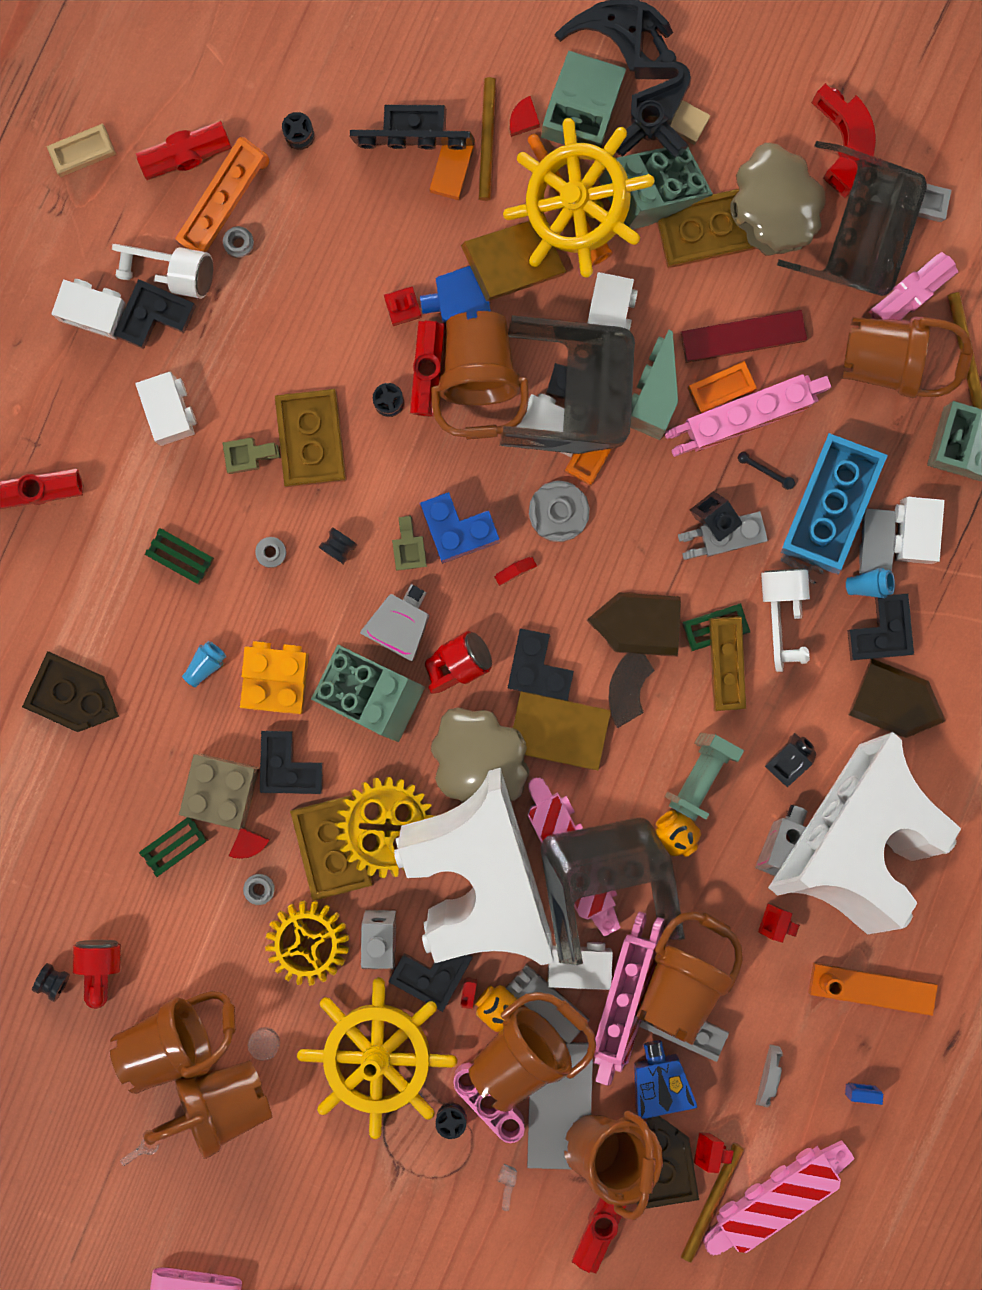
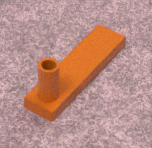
(222, 195)
(873, 989)

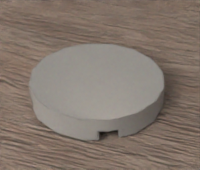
(559, 511)

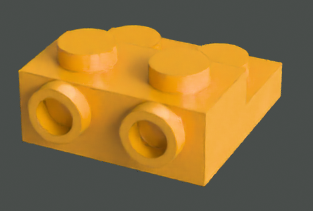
(274, 678)

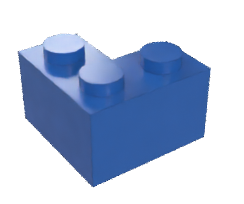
(457, 537)

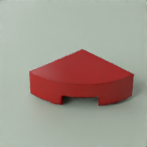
(523, 117)
(515, 570)
(248, 844)
(468, 992)

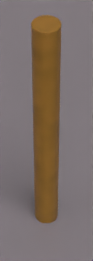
(487, 139)
(973, 377)
(711, 1205)

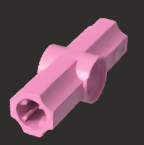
(915, 289)

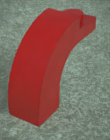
(856, 131)

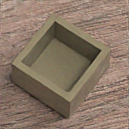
(219, 791)

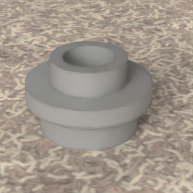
(233, 234)
(277, 559)
(255, 898)

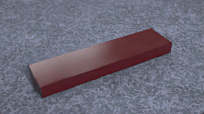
(743, 336)

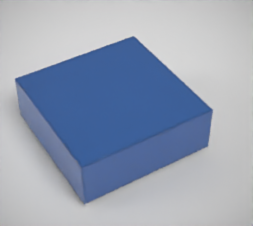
(864, 1093)

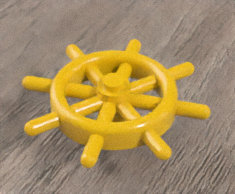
(578, 197)
(376, 1058)

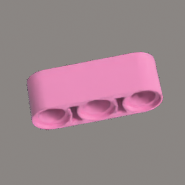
(492, 1117)
(190, 1280)

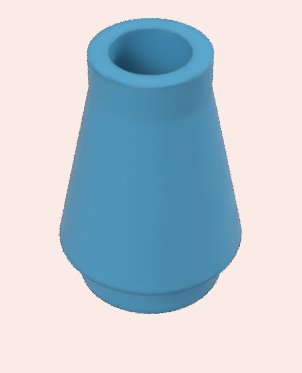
(873, 584)
(204, 663)

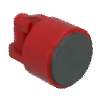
(465, 658)
(96, 961)

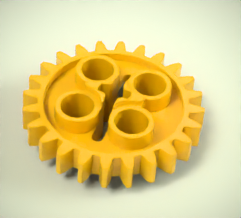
(387, 800)

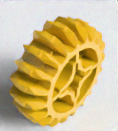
(313, 955)

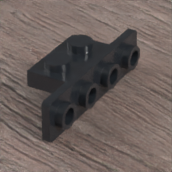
(413, 126)

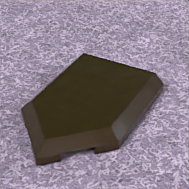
(640, 623)
(70, 694)
(896, 701)
(677, 1175)

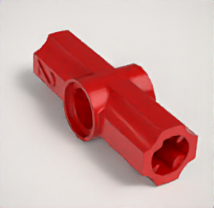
(183, 150)
(428, 349)
(52, 487)
(596, 1240)

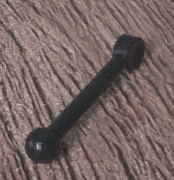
(787, 483)

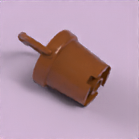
(896, 352)
(478, 371)
(685, 986)
(170, 1044)
(527, 1053)
(217, 1108)
(616, 1159)

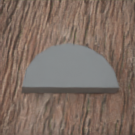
(770, 1077)

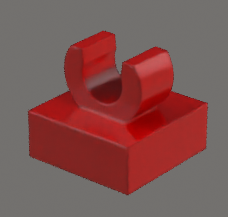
(402, 306)
(777, 923)
(711, 1153)

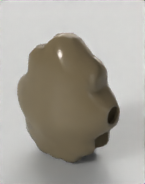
(777, 201)
(471, 746)

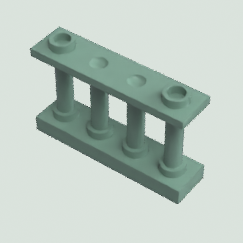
(714, 753)

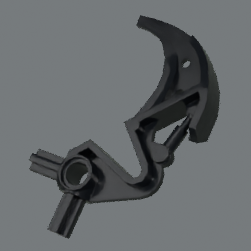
(658, 100)

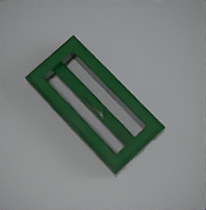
(156, 543)
(691, 635)
(152, 861)

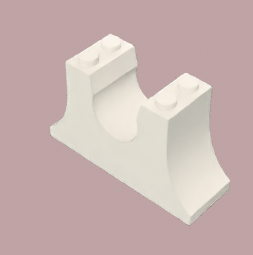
(845, 840)
(487, 849)

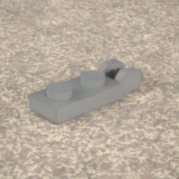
(748, 534)

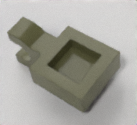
(244, 454)
(408, 550)

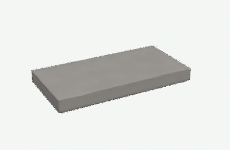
(555, 1110)

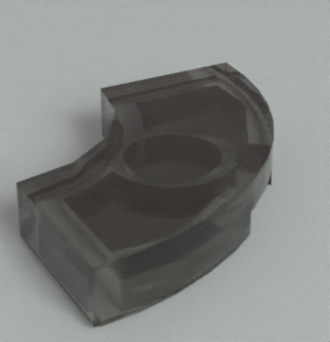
(626, 687)

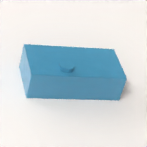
(834, 503)

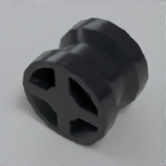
(293, 125)
(386, 394)
(337, 545)
(50, 982)
(451, 1127)

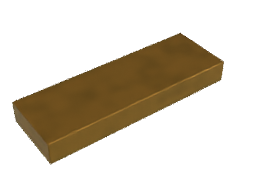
(727, 663)

